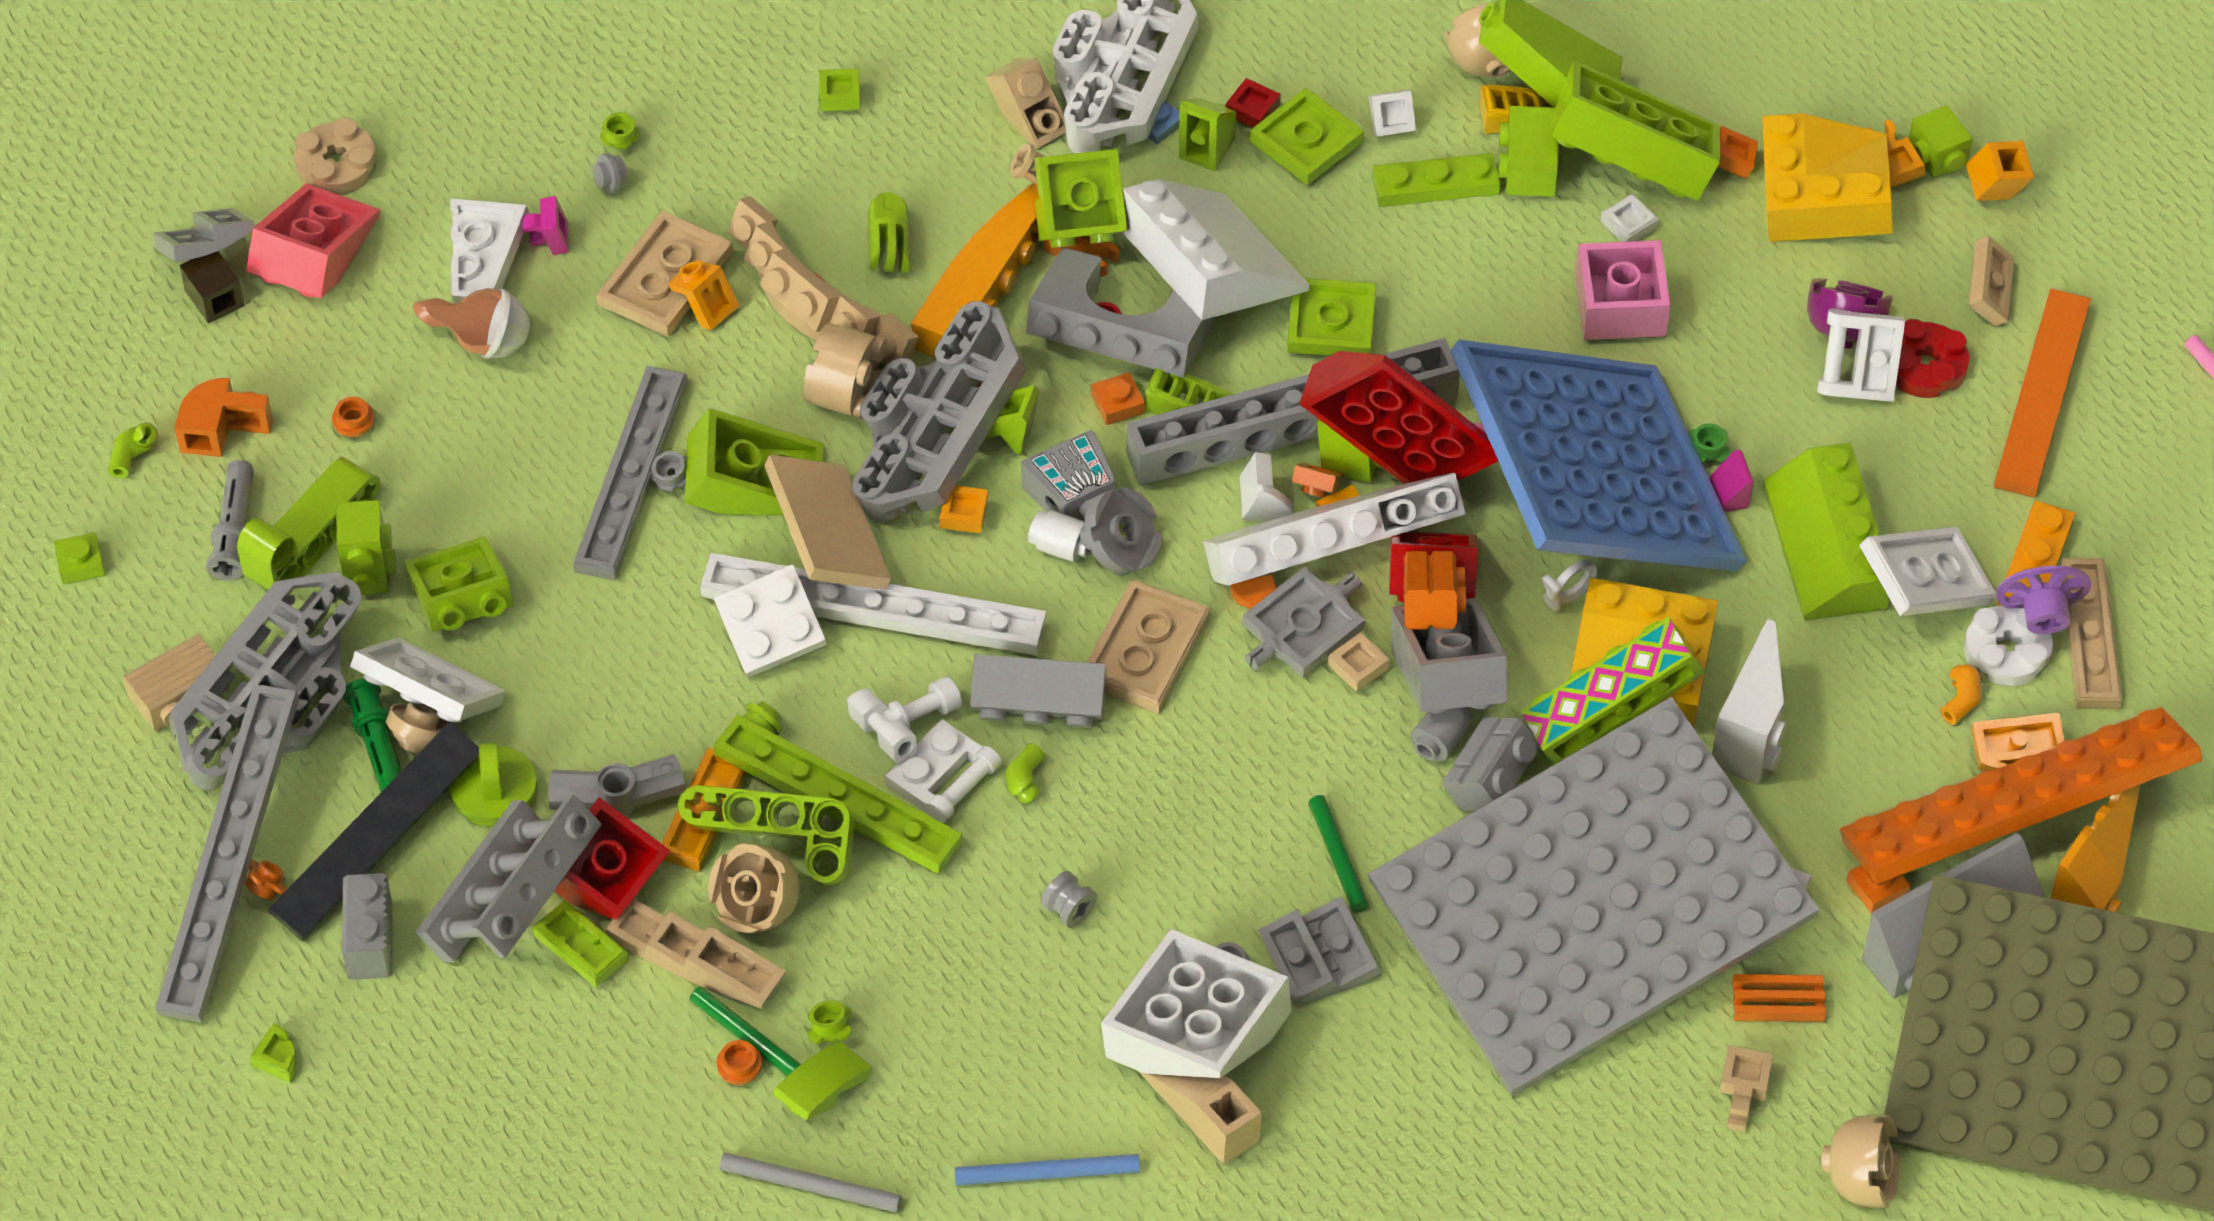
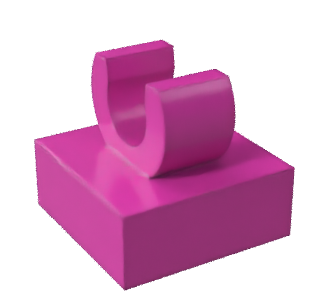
(548, 226)

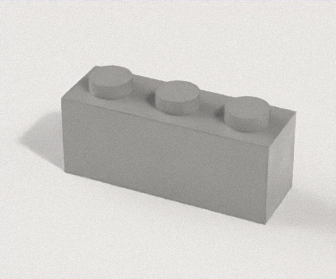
(1038, 690)

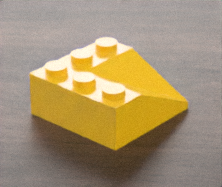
(1824, 179)
(1621, 611)

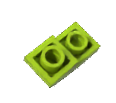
(821, 1079)

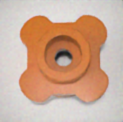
(265, 879)

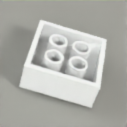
(1195, 1011)

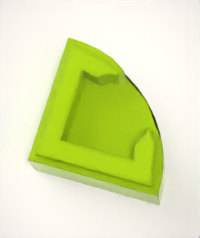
(276, 1054)

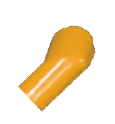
(1968, 693)

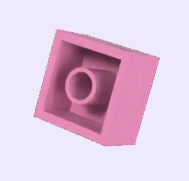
(1622, 290)

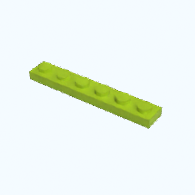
(805, 774)

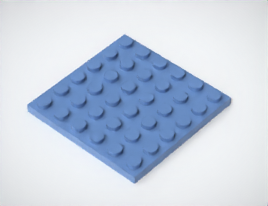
(1597, 457)

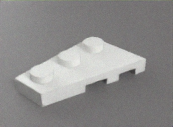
(483, 244)

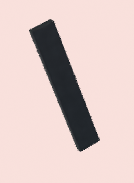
(375, 830)

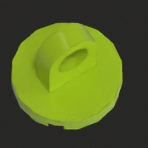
(493, 783)

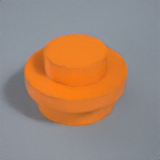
(739, 1062)

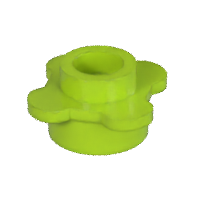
(829, 1022)

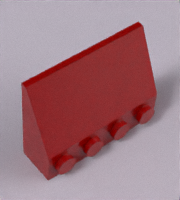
(1394, 418)

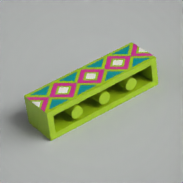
(1612, 690)

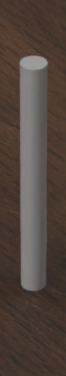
(810, 1182)

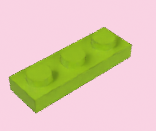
(1435, 179)

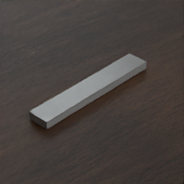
(630, 473)

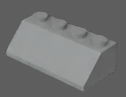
(1898, 926)

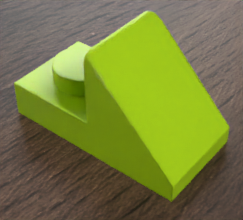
(1016, 418)

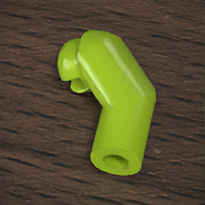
(129, 446)
(1020, 775)

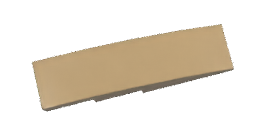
(695, 954)

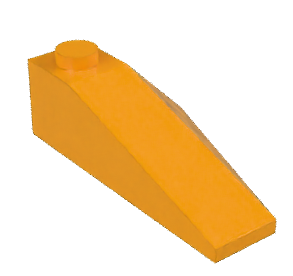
(2096, 860)

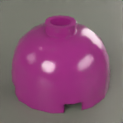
(1847, 297)

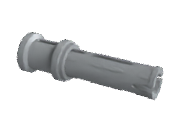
(232, 521)

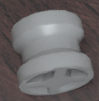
(1068, 899)

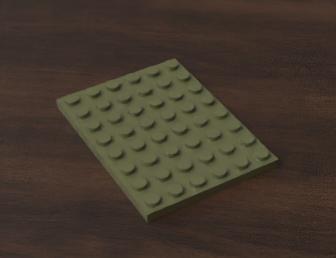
(2060, 1044)

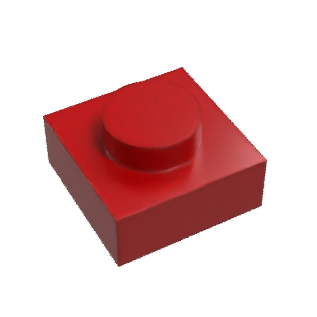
(1253, 102)

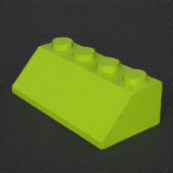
(1636, 131)
(1820, 524)

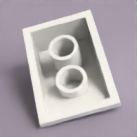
(1751, 717)

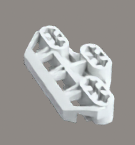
(1098, 67)

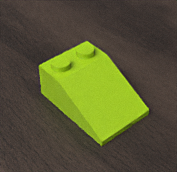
(728, 463)

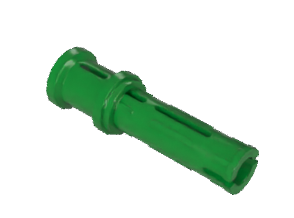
(371, 726)

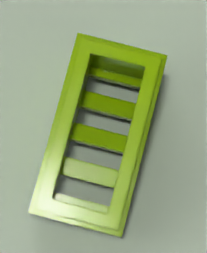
(1161, 402)

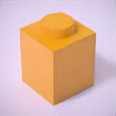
(1999, 170)

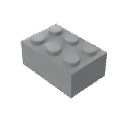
(1451, 665)

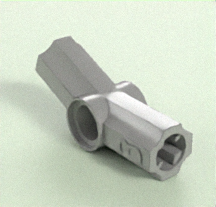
(638, 784)

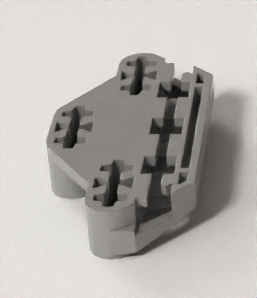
(917, 407)
(288, 664)

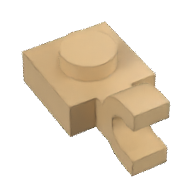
(1745, 1078)

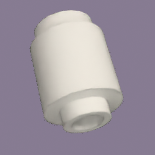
(1058, 535)

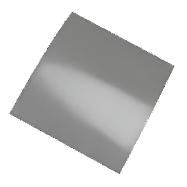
(211, 233)
(1319, 951)

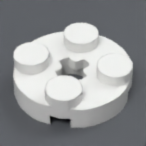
(2004, 666)

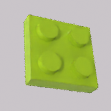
(1306, 136)
(1332, 318)

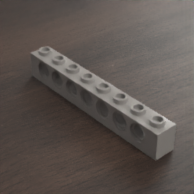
(1257, 419)

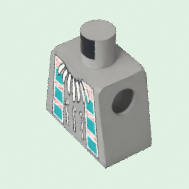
(1068, 475)

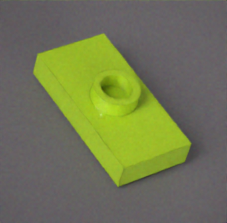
(580, 943)

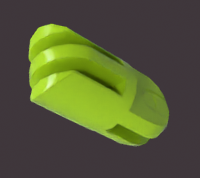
(888, 229)

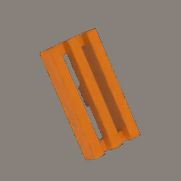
(1778, 991)

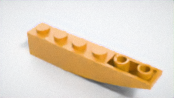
(981, 269)

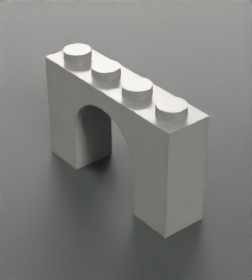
(1066, 314)

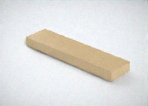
(2092, 641)

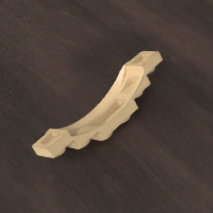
(800, 294)

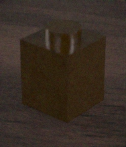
(212, 286)

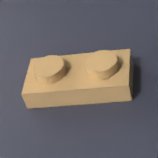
(1991, 281)

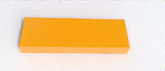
(691, 845)

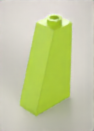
(1540, 46)

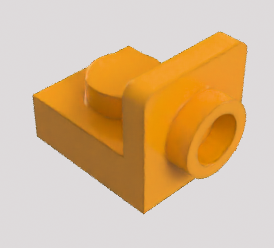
(706, 292)

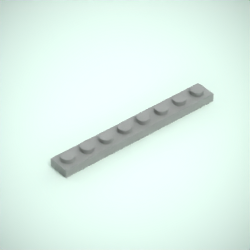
(227, 853)

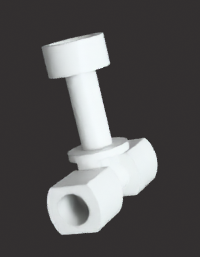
(893, 720)

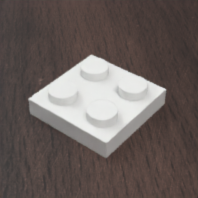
(770, 621)

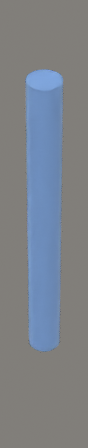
(1047, 1169)

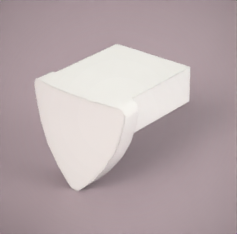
(1258, 496)

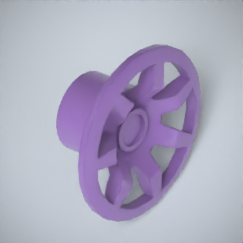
(2046, 602)

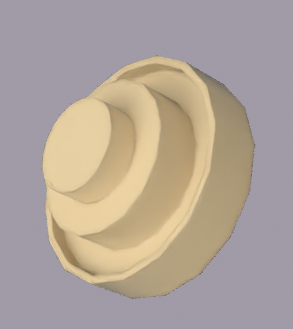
(414, 725)

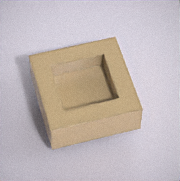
(1358, 662)

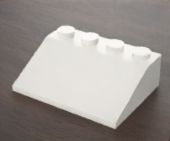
(1206, 248)

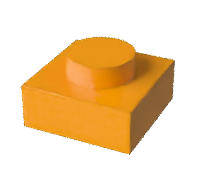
(964, 509)

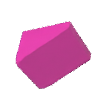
(1733, 482)

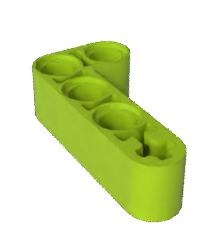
(306, 529)
(766, 823)

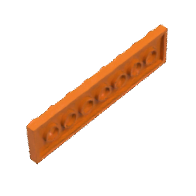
(2020, 794)

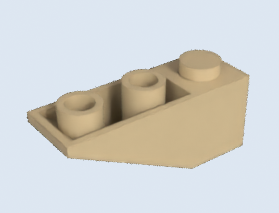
(1213, 1110)

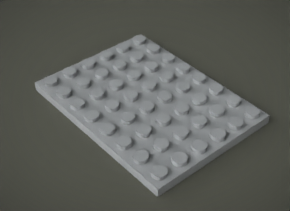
(1592, 895)

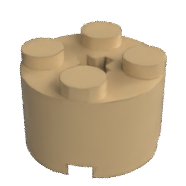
(843, 369)

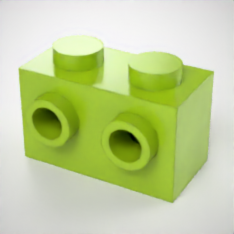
(1531, 152)
(365, 545)

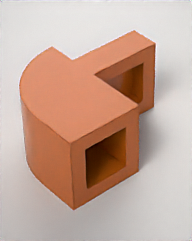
(213, 410)

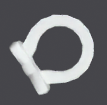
(1555, 598)

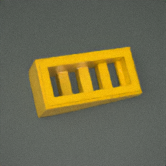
(1495, 103)

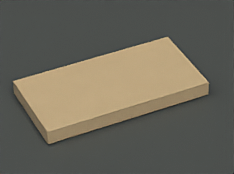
(827, 522)

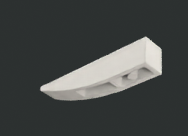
(1331, 528)

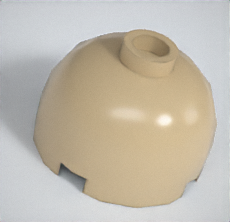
(1466, 49)
(754, 888)
(1863, 1160)

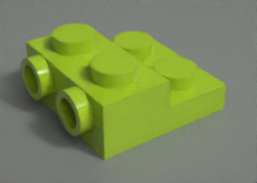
(1079, 197)
(459, 584)

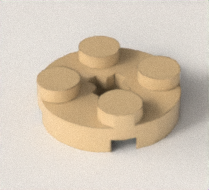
(333, 138)

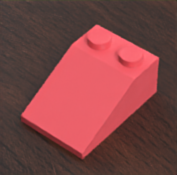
(310, 240)

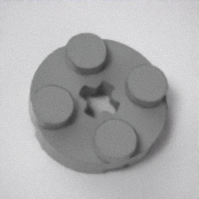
(1103, 535)

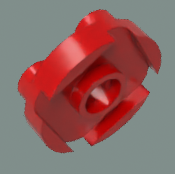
(1941, 374)

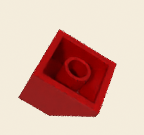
(1462, 545)
(612, 864)

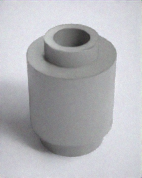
(1440, 733)

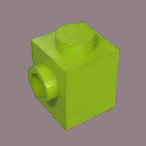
(1940, 141)

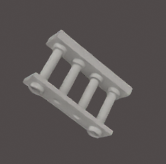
(508, 878)

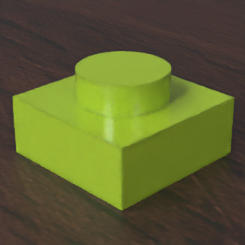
(839, 89)
(79, 558)

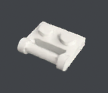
(1875, 355)
(936, 760)

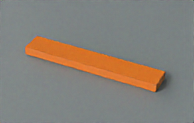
(2042, 393)

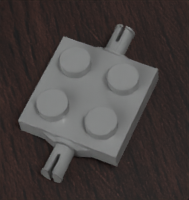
(1303, 621)

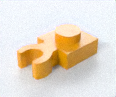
(1903, 158)

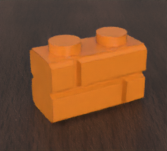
(1433, 590)

